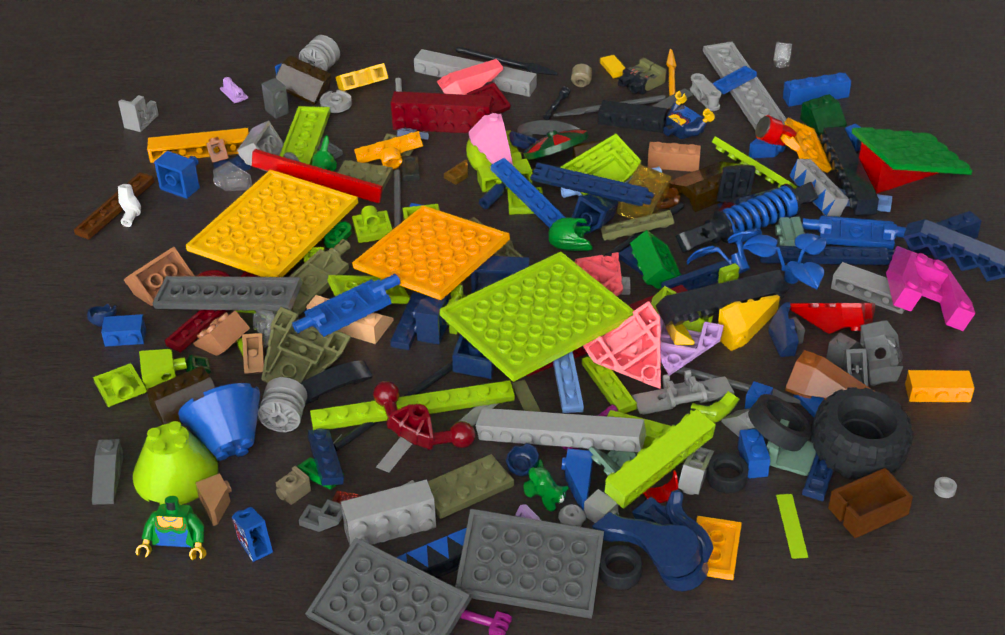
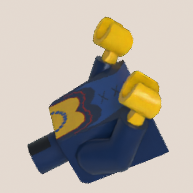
(685, 122)

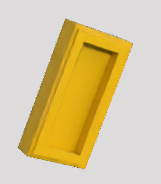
(612, 66)

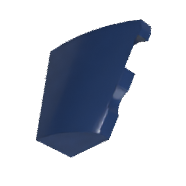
(783, 332)

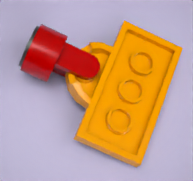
(794, 135)

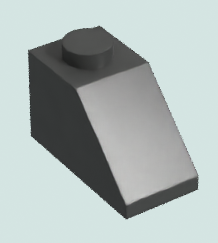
(837, 348)

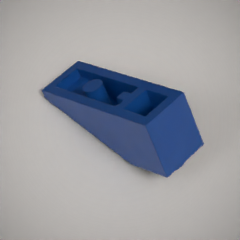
(578, 473)

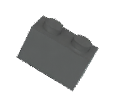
(275, 98)

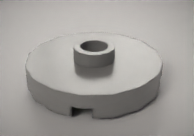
(337, 101)

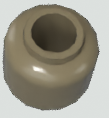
(581, 75)

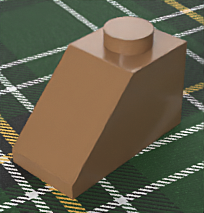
(214, 496)

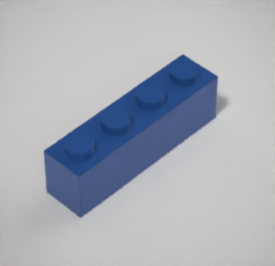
(805, 89)

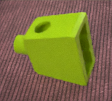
(159, 366)

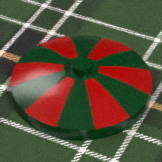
(555, 142)

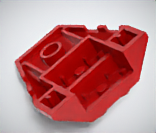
(836, 316)

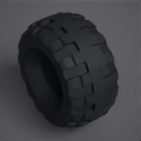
(867, 414)

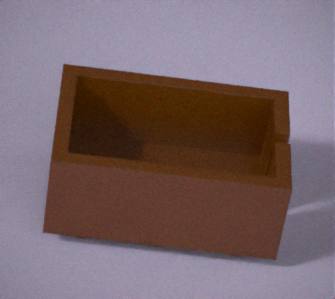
(870, 502)

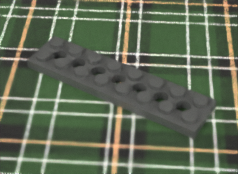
(227, 293)

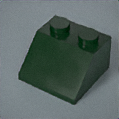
(822, 113)

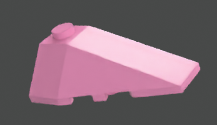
(491, 138)

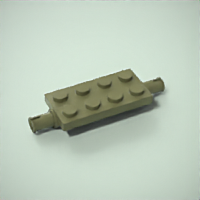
(316, 272)

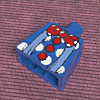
(249, 524)

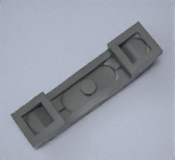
(542, 127)

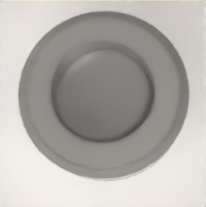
(945, 487)

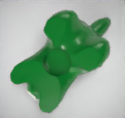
(324, 158)
(543, 485)

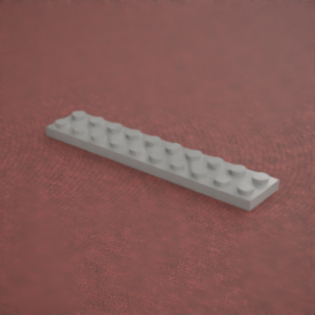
(750, 96)

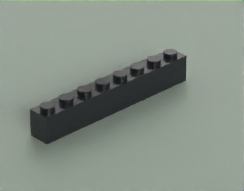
(849, 171)
(710, 299)

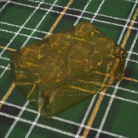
(656, 183)

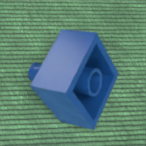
(177, 174)

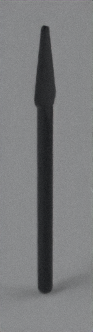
(531, 67)

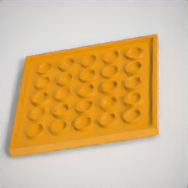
(432, 251)

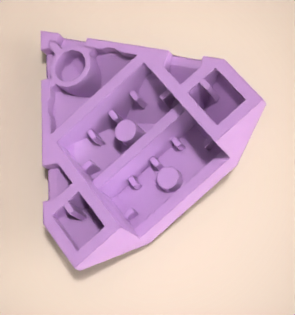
(676, 356)

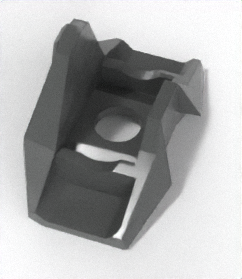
(878, 336)

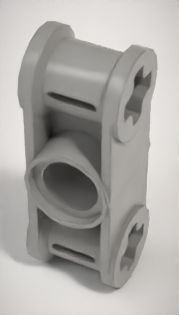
(705, 91)

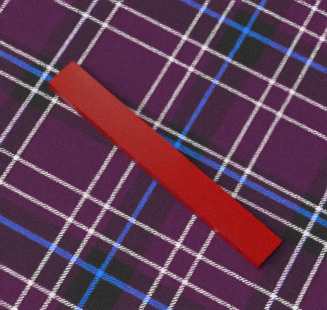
(317, 175)

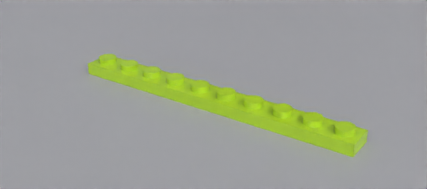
(434, 401)

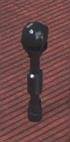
(563, 93)

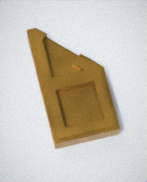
(457, 173)

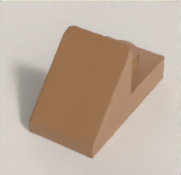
(253, 353)

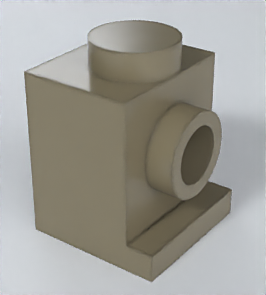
(293, 486)

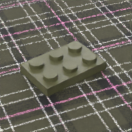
(367, 172)

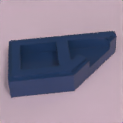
(521, 140)

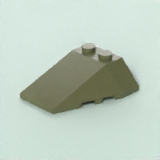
(302, 353)

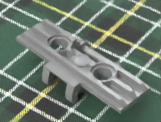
(681, 393)

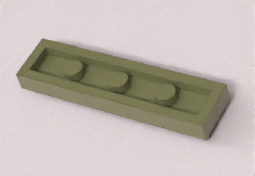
(636, 225)

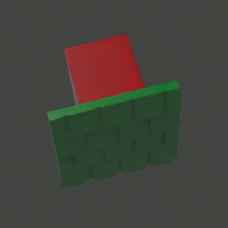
(904, 157)

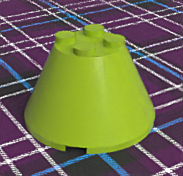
(172, 464)

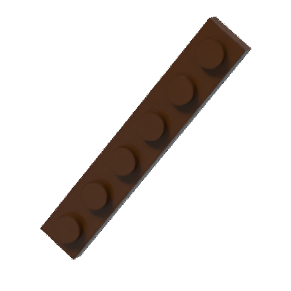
(111, 208)

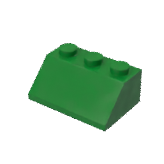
(653, 259)

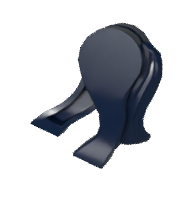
(668, 536)

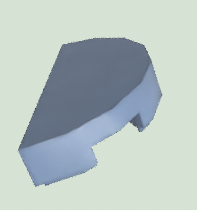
(404, 131)

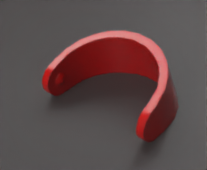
(662, 493)

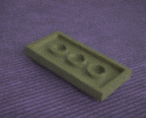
(469, 485)

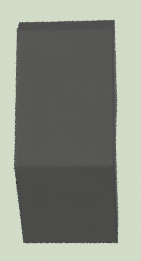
(321, 518)

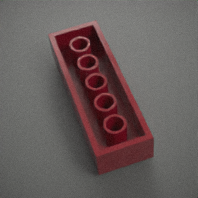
(438, 111)

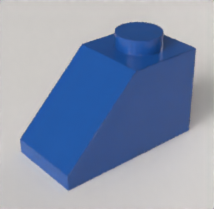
(761, 149)

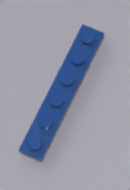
(526, 191)

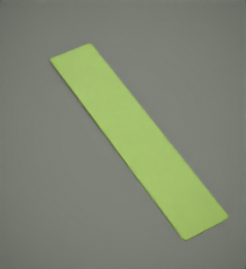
(792, 526)

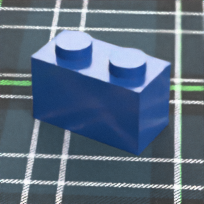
(123, 330)
(754, 452)

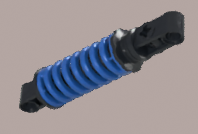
(749, 215)

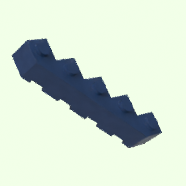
(948, 243)

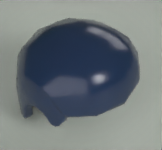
(97, 314)
(522, 458)

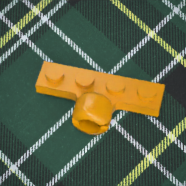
(389, 150)

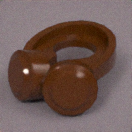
(674, 199)

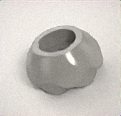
(572, 515)

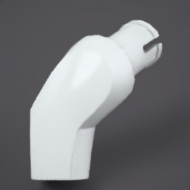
(129, 204)

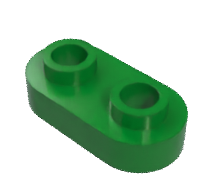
(340, 231)

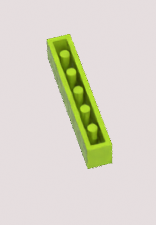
(659, 458)

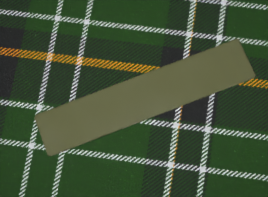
(525, 396)

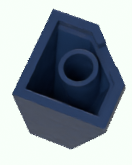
(595, 210)

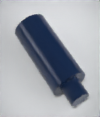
(492, 195)

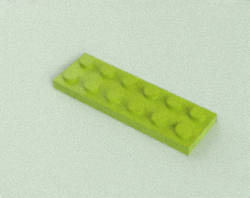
(306, 132)

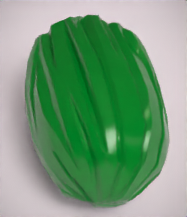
(568, 236)

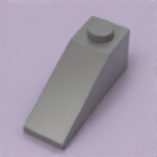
(694, 471)

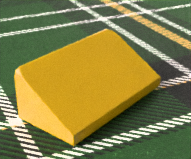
(679, 335)

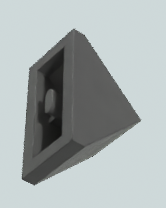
(856, 364)

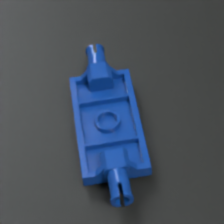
(855, 231)
(348, 306)

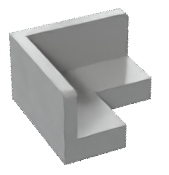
(137, 114)

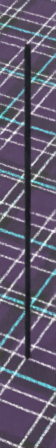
(449, 367)

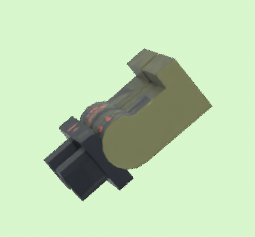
(642, 77)

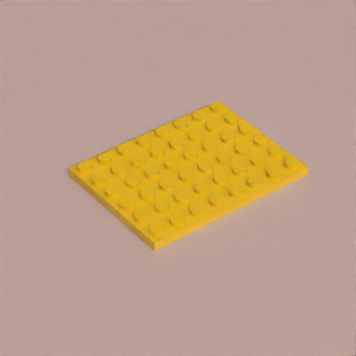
(272, 225)

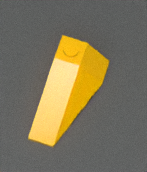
(745, 319)

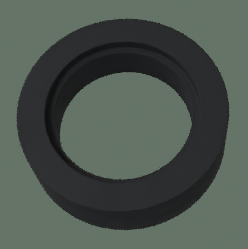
(766, 418)

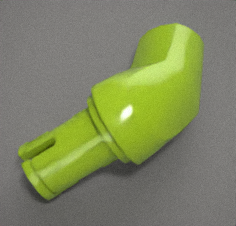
(718, 410)

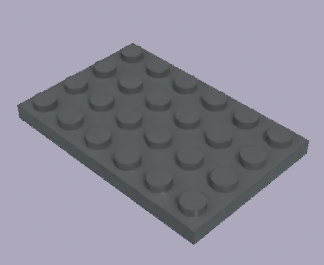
(530, 563)
(385, 596)

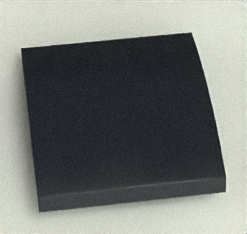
(735, 182)

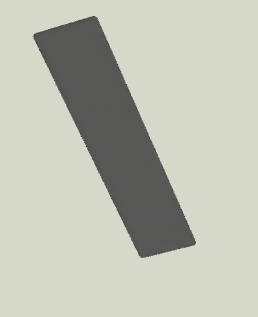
(668, 102)

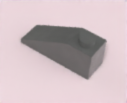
(107, 471)

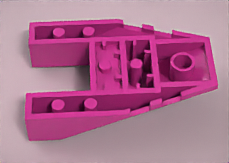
(917, 275)

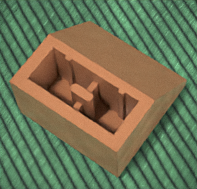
(221, 333)

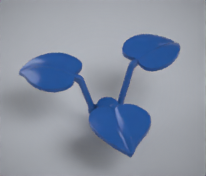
(738, 258)
(808, 273)

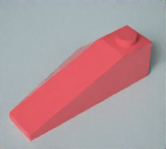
(470, 78)

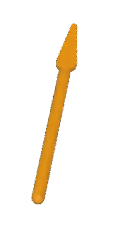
(671, 63)

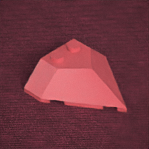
(604, 270)
(632, 347)

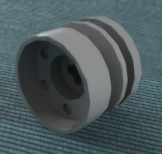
(321, 52)
(282, 404)

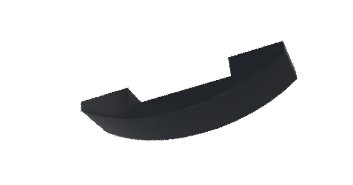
(335, 378)

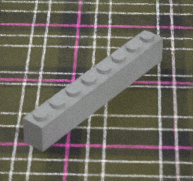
(507, 80)
(561, 429)

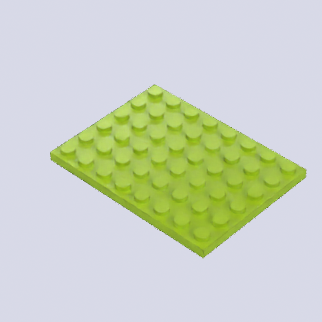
(536, 315)

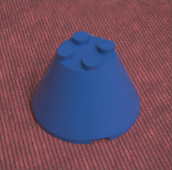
(224, 419)

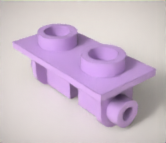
(232, 91)

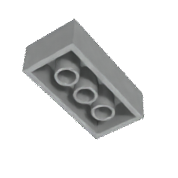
(389, 513)

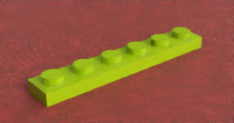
(735, 154)

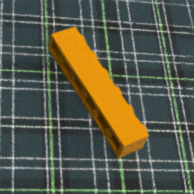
(195, 143)

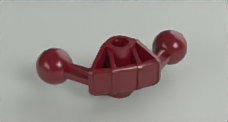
(415, 422)

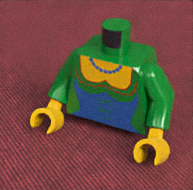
(174, 526)

